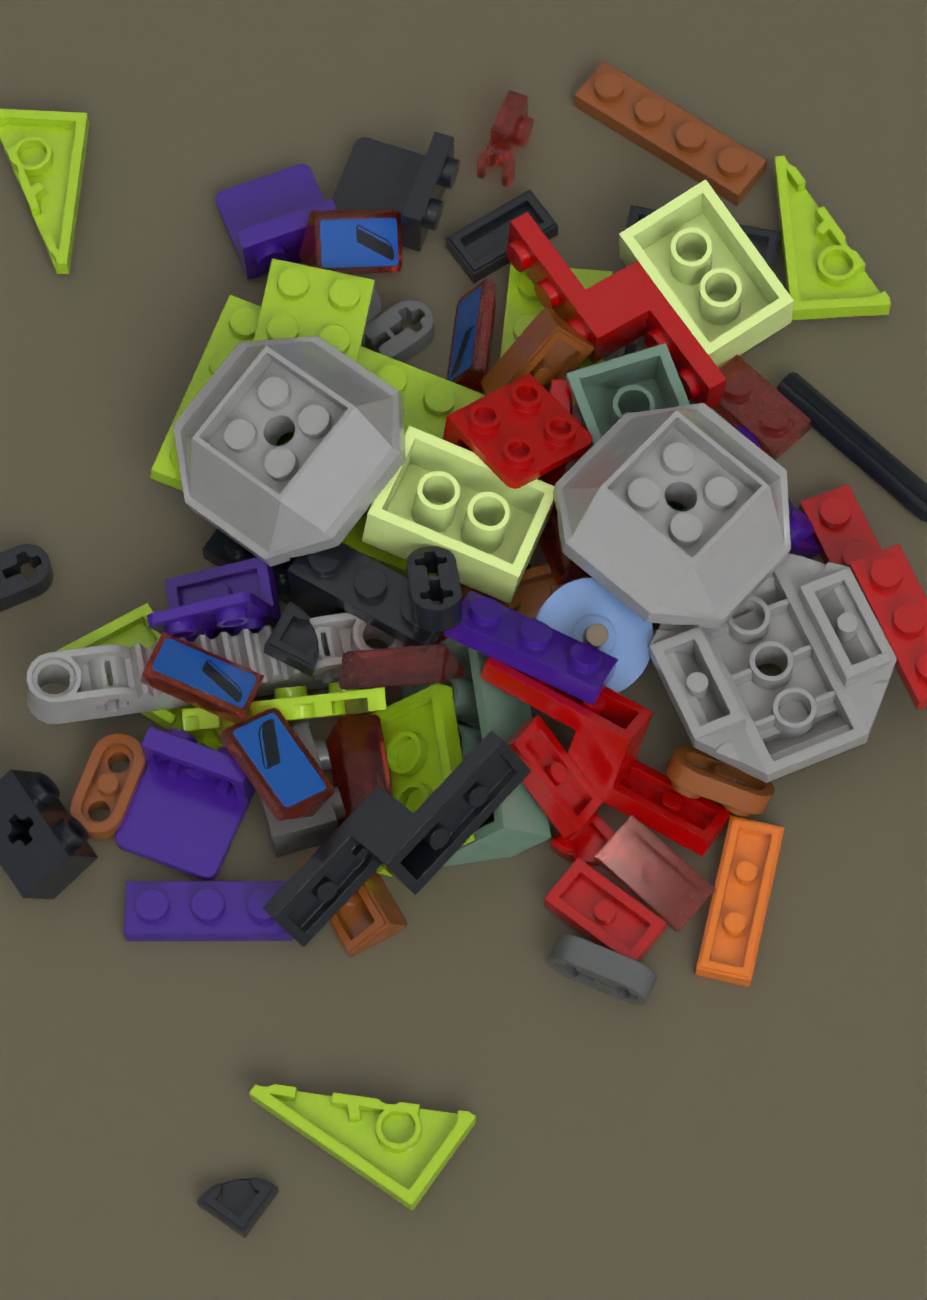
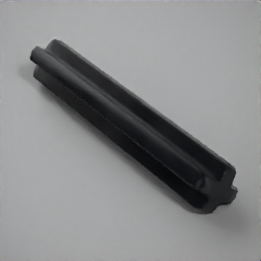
(857, 444)

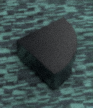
(294, 641)
(239, 1202)

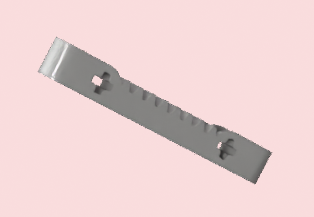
(90, 696)

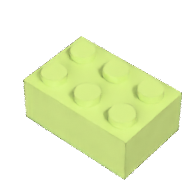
(709, 273)
(458, 504)

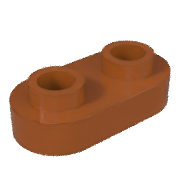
(702, 775)
(106, 789)

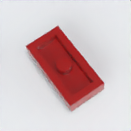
(554, 777)
(604, 912)

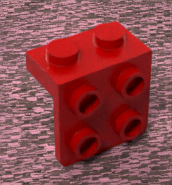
(518, 432)

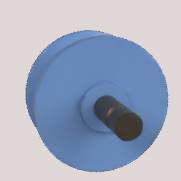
(600, 619)

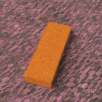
(740, 901)

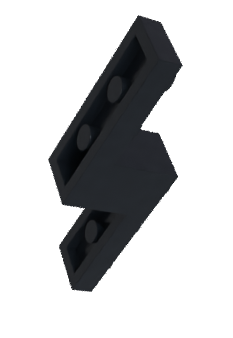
(337, 583)
(400, 841)

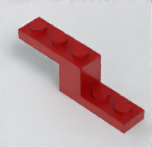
(613, 310)
(883, 578)
(606, 754)

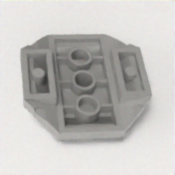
(317, 484)
(670, 561)
(831, 684)

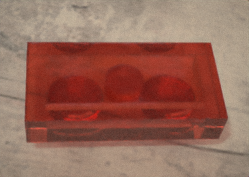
(760, 408)
(654, 873)

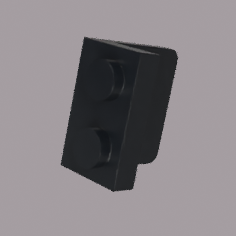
(400, 180)

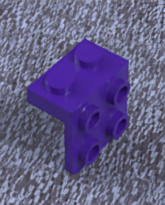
(270, 216)
(219, 601)
(185, 804)

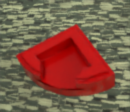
(584, 842)

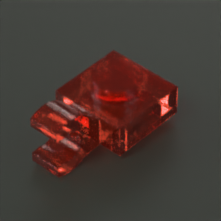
(508, 132)

